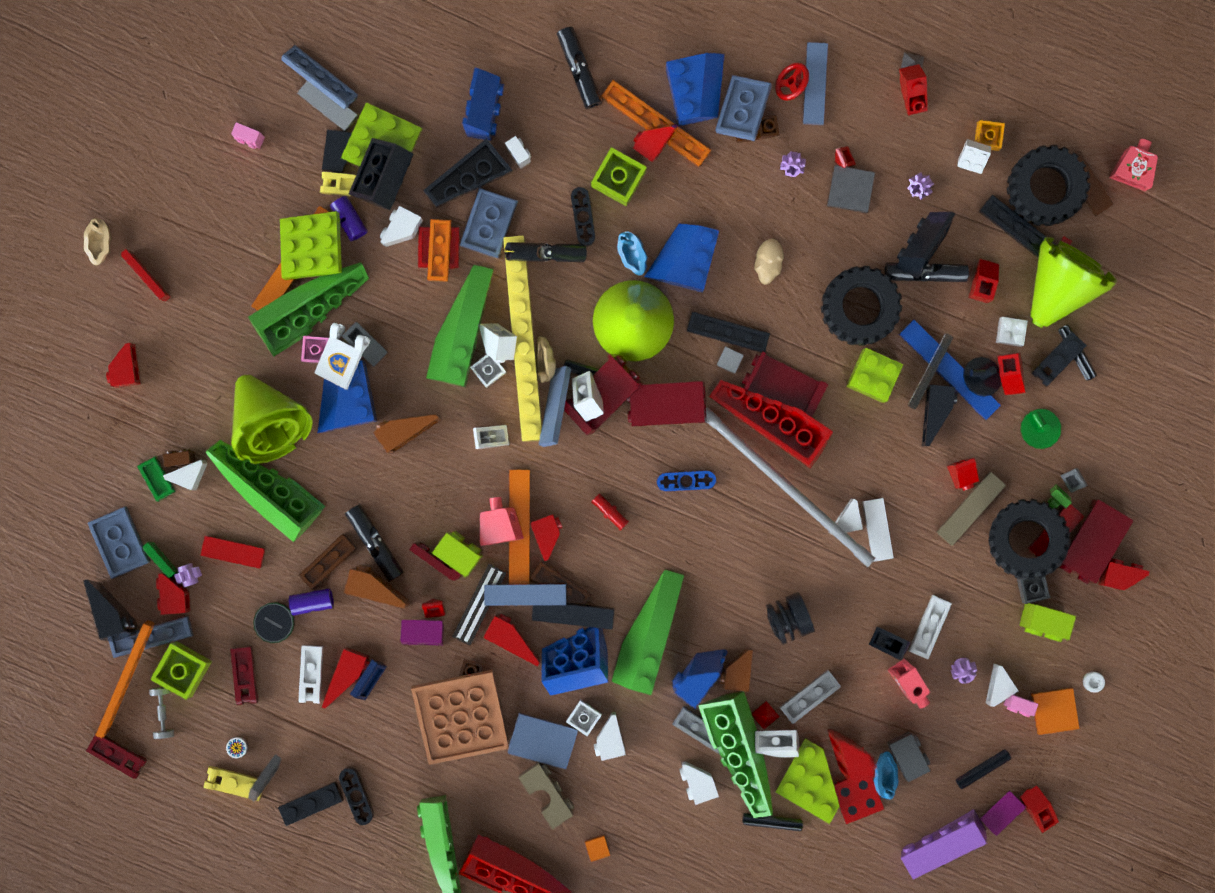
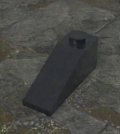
(937, 408)

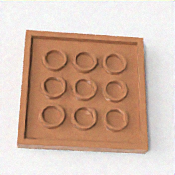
(460, 717)

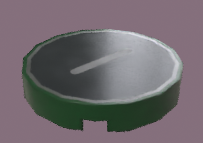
(274, 622)

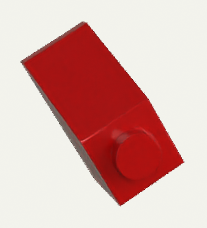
(653, 140)
(124, 368)
(964, 473)
(546, 534)
(1039, 808)

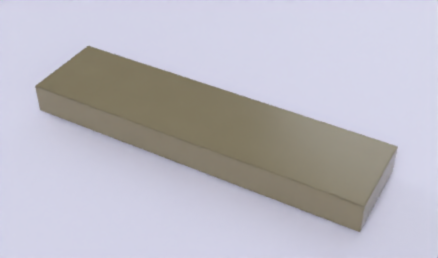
(970, 508)

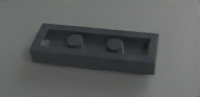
(310, 803)

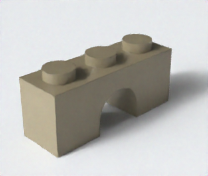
(538, 778)

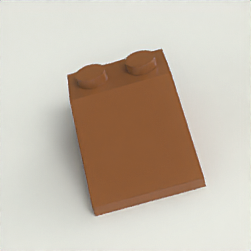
(399, 432)
(371, 586)

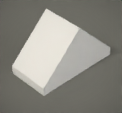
(491, 436)
(188, 476)
(850, 518)
(1000, 686)

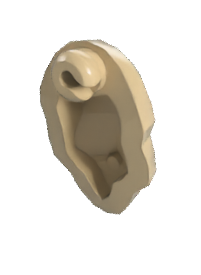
(97, 241)
(769, 261)
(545, 362)

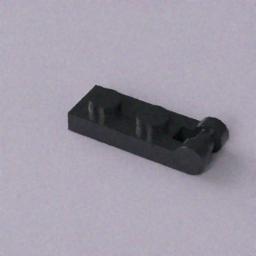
(1059, 358)

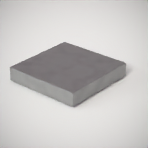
(851, 189)
(264, 778)

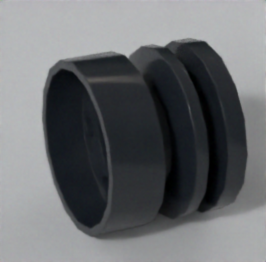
(790, 618)

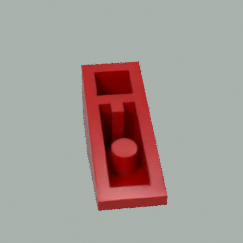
(508, 637)
(349, 669)

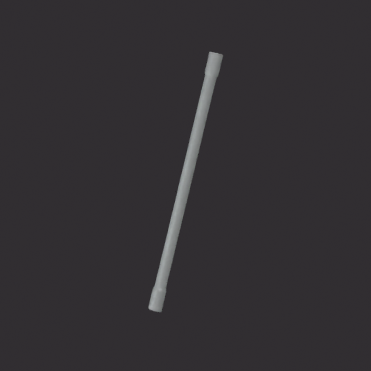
(858, 550)

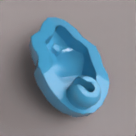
(632, 252)
(886, 776)

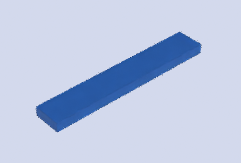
(948, 369)

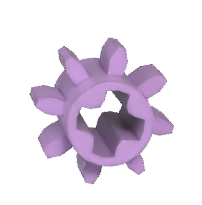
(793, 164)
(920, 185)
(187, 575)
(964, 670)

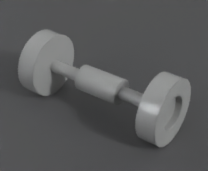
(161, 709)

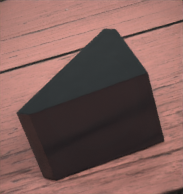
(889, 643)

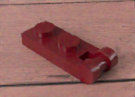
(422, 551)
(244, 675)
(116, 755)

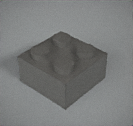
(1033, 590)

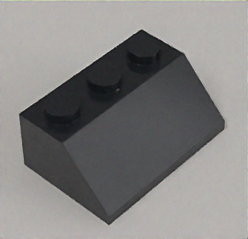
(381, 173)
(925, 242)

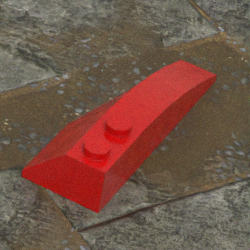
(778, 422)
(506, 870)

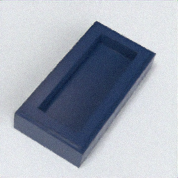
(368, 680)

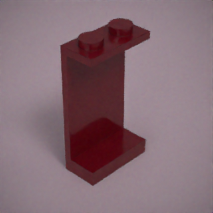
(784, 384)
(615, 386)
(668, 404)
(1096, 542)

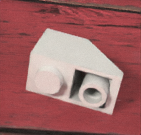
(401, 228)
(700, 783)

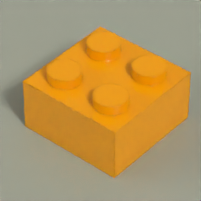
(990, 134)

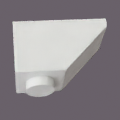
(498, 342)
(587, 396)
(609, 740)
(777, 743)

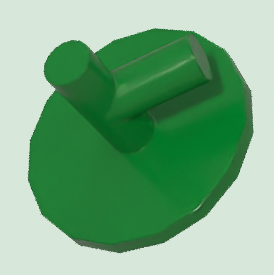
(1040, 428)

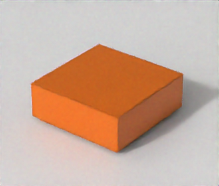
(597, 848)

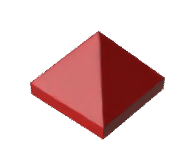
(844, 157)
(433, 608)
(765, 715)

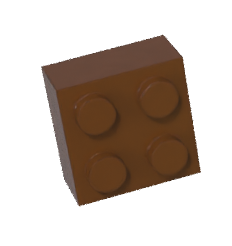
(181, 458)

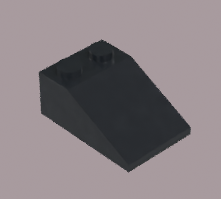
(110, 617)

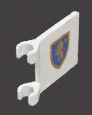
(339, 358)

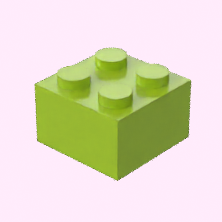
(618, 176)
(874, 375)
(458, 553)
(1044, 620)
(181, 670)

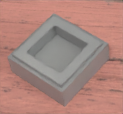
(730, 360)

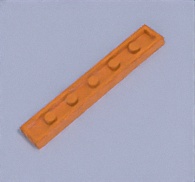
(650, 118)
(276, 285)
(520, 549)
(125, 679)

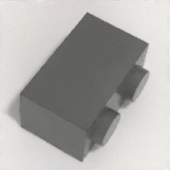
(908, 756)

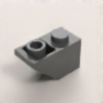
(373, 352)

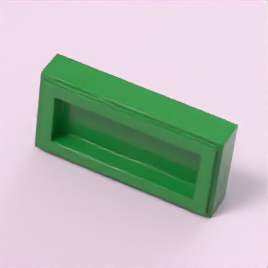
(153, 475)
(160, 559)

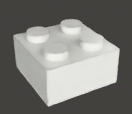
(519, 154)
(974, 156)
(1011, 331)
(488, 370)
(583, 717)

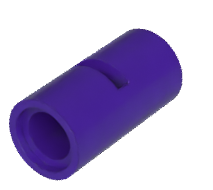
(349, 218)
(311, 601)

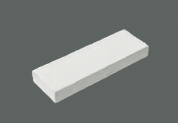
(878, 529)
(930, 627)

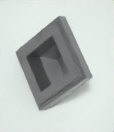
(911, 59)
(1073, 480)

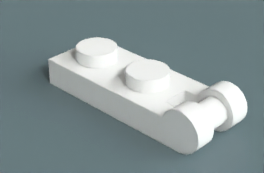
(310, 673)

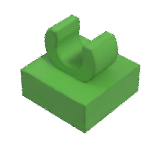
(1059, 497)

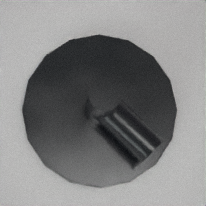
(982, 376)

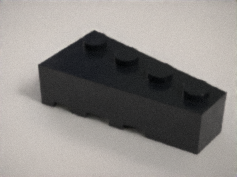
(468, 174)

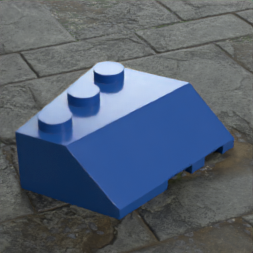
(696, 86)
(483, 105)
(685, 257)
(349, 406)
(575, 662)
(699, 676)

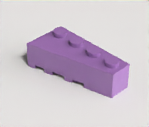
(944, 844)

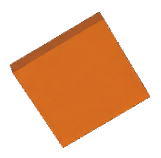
(1055, 711)

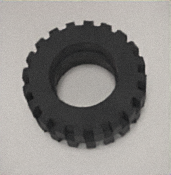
(1072, 173)
(884, 291)
(1034, 512)

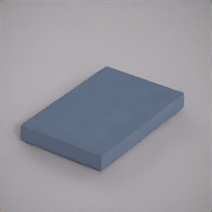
(743, 108)
(488, 223)
(118, 542)
(542, 741)

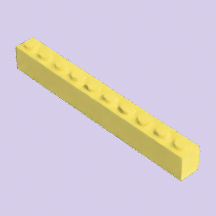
(525, 348)

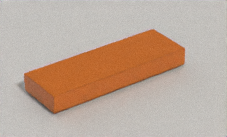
(439, 250)

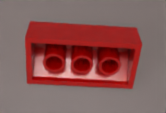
(851, 758)

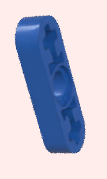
(701, 474)

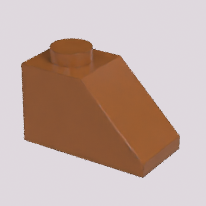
(738, 672)

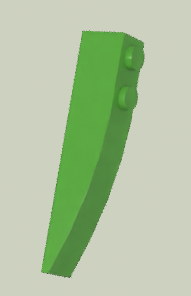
(296, 312)
(459, 333)
(274, 497)
(647, 638)
(731, 718)
(439, 842)

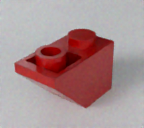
(914, 89)
(985, 281)
(1011, 373)
(1121, 576)
(173, 596)

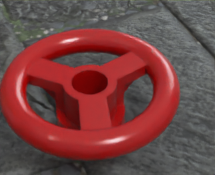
(794, 83)

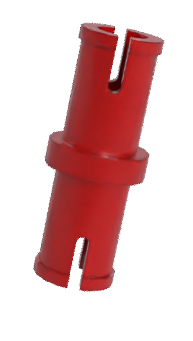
(610, 512)

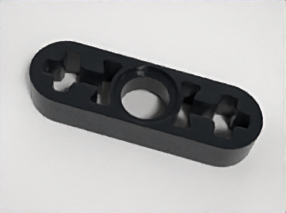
(586, 201)
(366, 808)

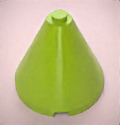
(1065, 282)
(633, 320)
(266, 421)

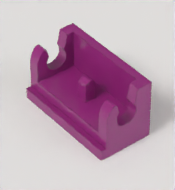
(422, 632)
(1002, 813)

